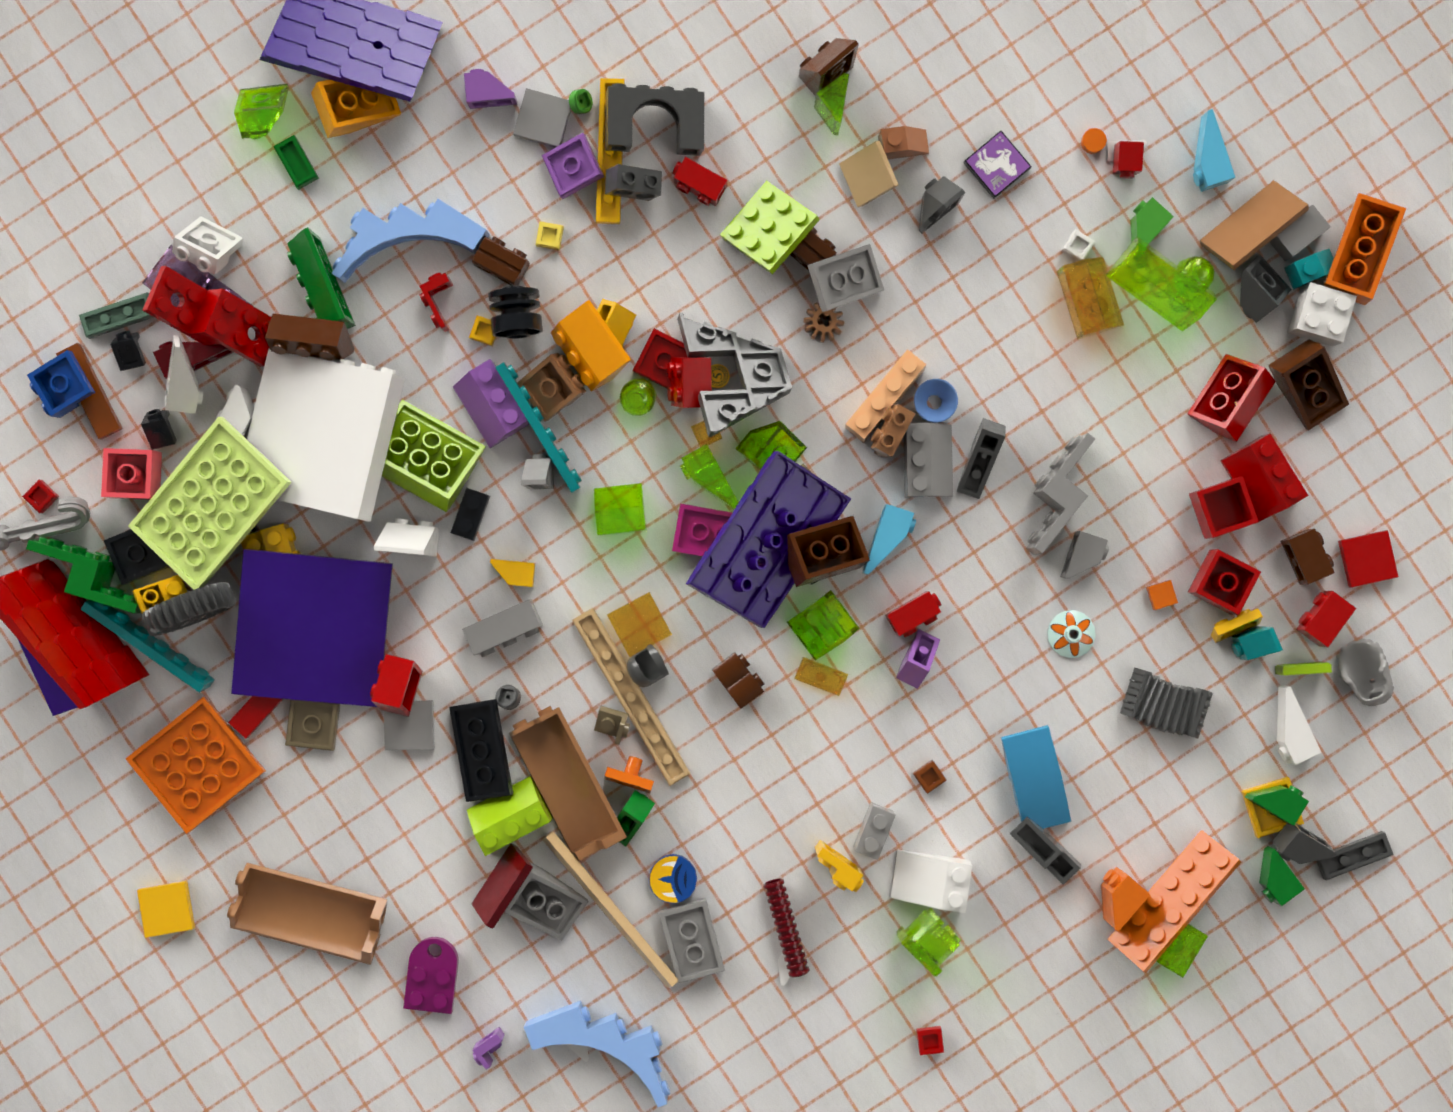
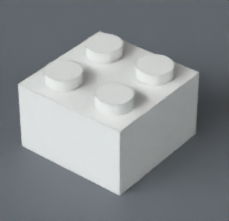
(1321, 314)

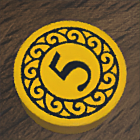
(720, 376)

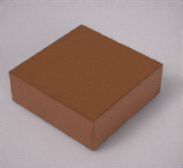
(929, 776)

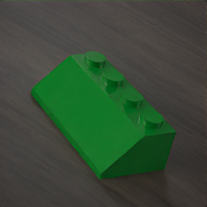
(315, 275)

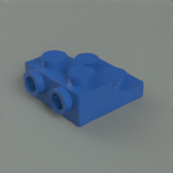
(60, 384)

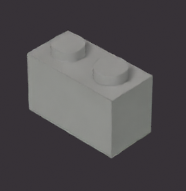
(1300, 233)
(874, 830)

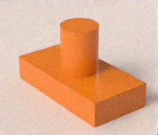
(630, 776)

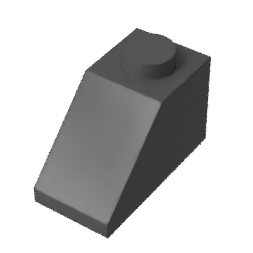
(1301, 845)

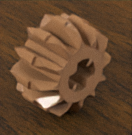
(814, 319)

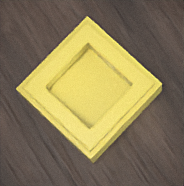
(549, 235)

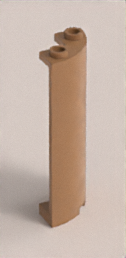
(567, 783)
(307, 913)

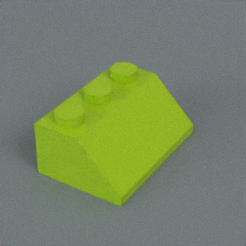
(508, 818)

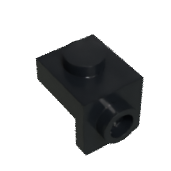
(158, 429)

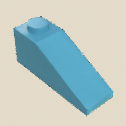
(1212, 161)
(891, 530)

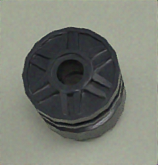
(515, 308)

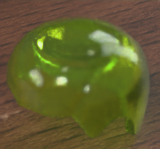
(1199, 268)
(638, 396)

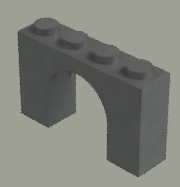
(684, 106)

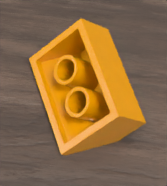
(590, 346)

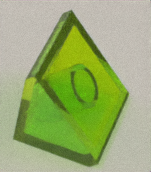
(831, 101)

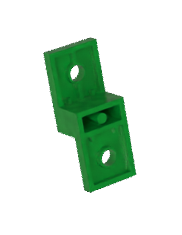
(89, 574)

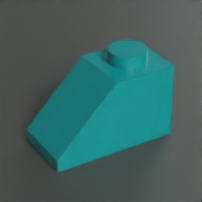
(1309, 268)
(1256, 643)

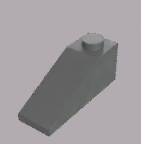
(981, 458)

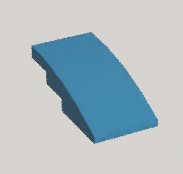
(1036, 777)

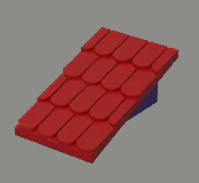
(66, 648)

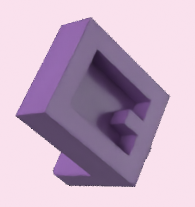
(489, 1043)

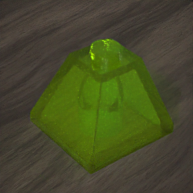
(259, 109)
(763, 441)

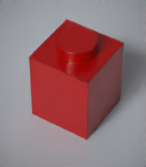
(1128, 158)

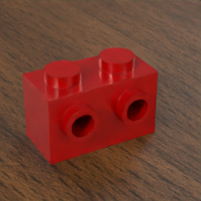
(1325, 618)

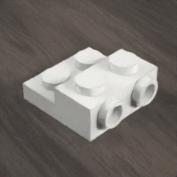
(206, 245)

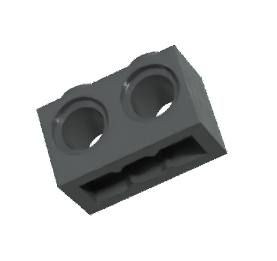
(633, 182)

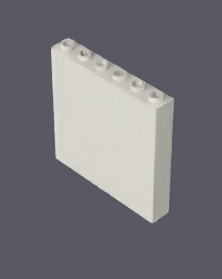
(326, 429)

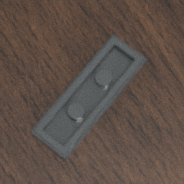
(1356, 855)

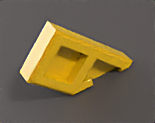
(515, 572)

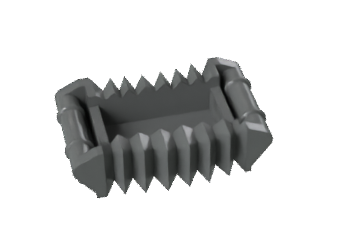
(1165, 705)

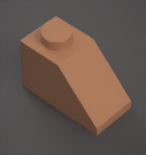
(903, 142)

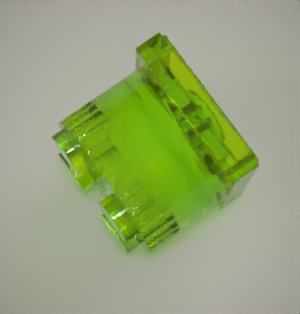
(929, 940)

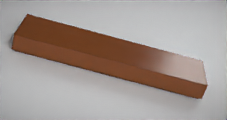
(97, 405)

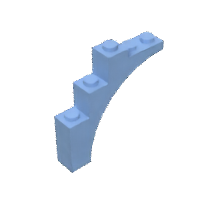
(405, 225)
(606, 1034)

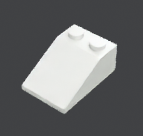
(409, 539)
(931, 880)

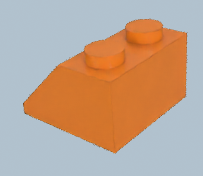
(1120, 897)

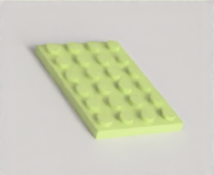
(209, 504)

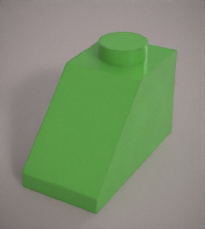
(1149, 220)

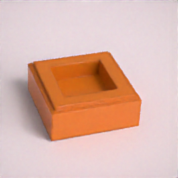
(1162, 595)

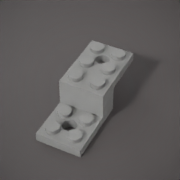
(1059, 493)

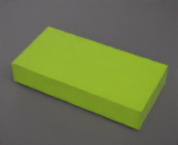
(1303, 668)

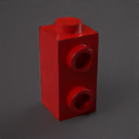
(699, 181)
(913, 613)

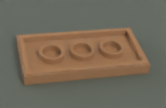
(1254, 225)

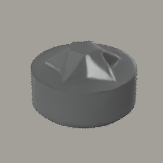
(508, 697)

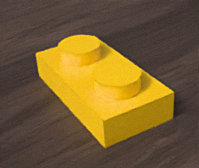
(1243, 621)

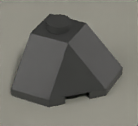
(938, 200)

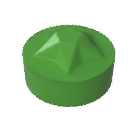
(580, 101)

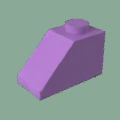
(486, 91)
(918, 659)

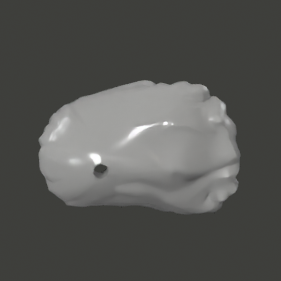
(1359, 664)

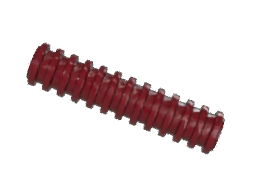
(786, 928)

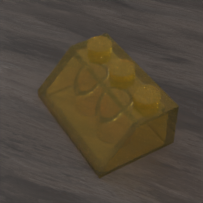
(1089, 297)

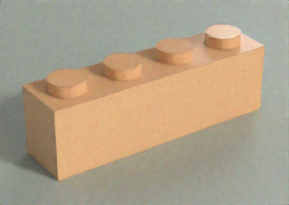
(885, 395)

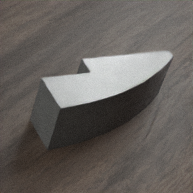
(1045, 850)

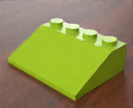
(429, 456)

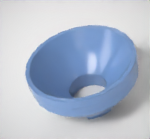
(941, 389)

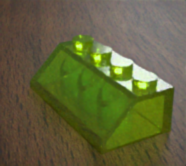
(1161, 285)

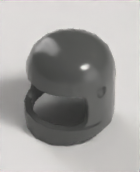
(646, 667)

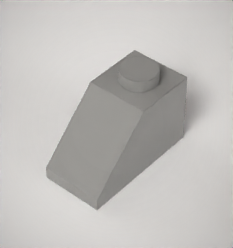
(1084, 554)

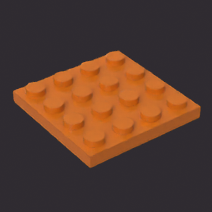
(195, 765)

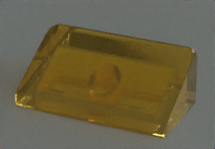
(821, 676)

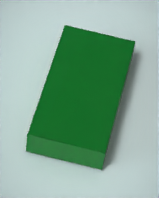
(296, 162)

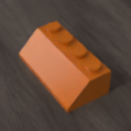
(1365, 247)

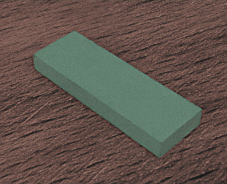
(114, 316)

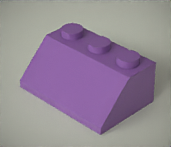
(490, 403)

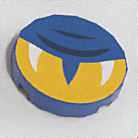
(673, 878)

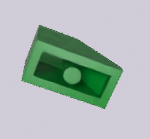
(1281, 802)
(634, 814)
(1277, 878)

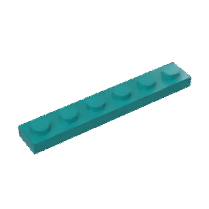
(534, 418)
(149, 645)

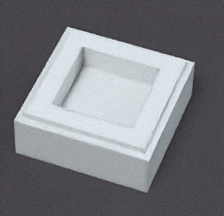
(1078, 245)

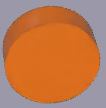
(1093, 141)

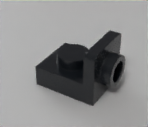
(127, 350)

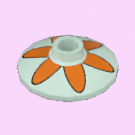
(1059, 632)

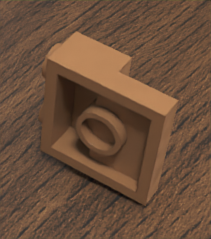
(552, 385)
(892, 431)

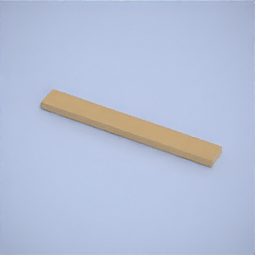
(631, 697)
(610, 910)

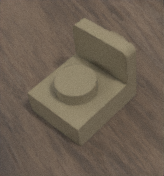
(612, 723)

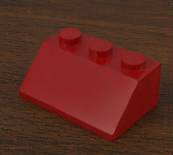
(1232, 397)
(1266, 475)

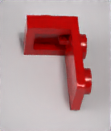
(436, 284)

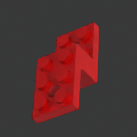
(209, 315)

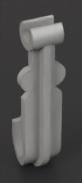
(49, 526)

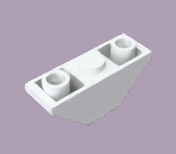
(238, 409)

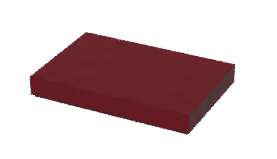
(502, 885)

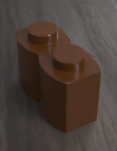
(738, 679)

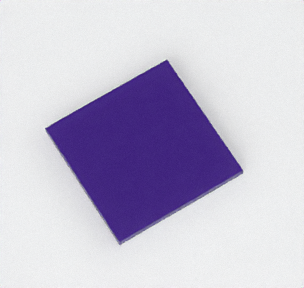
(310, 627)

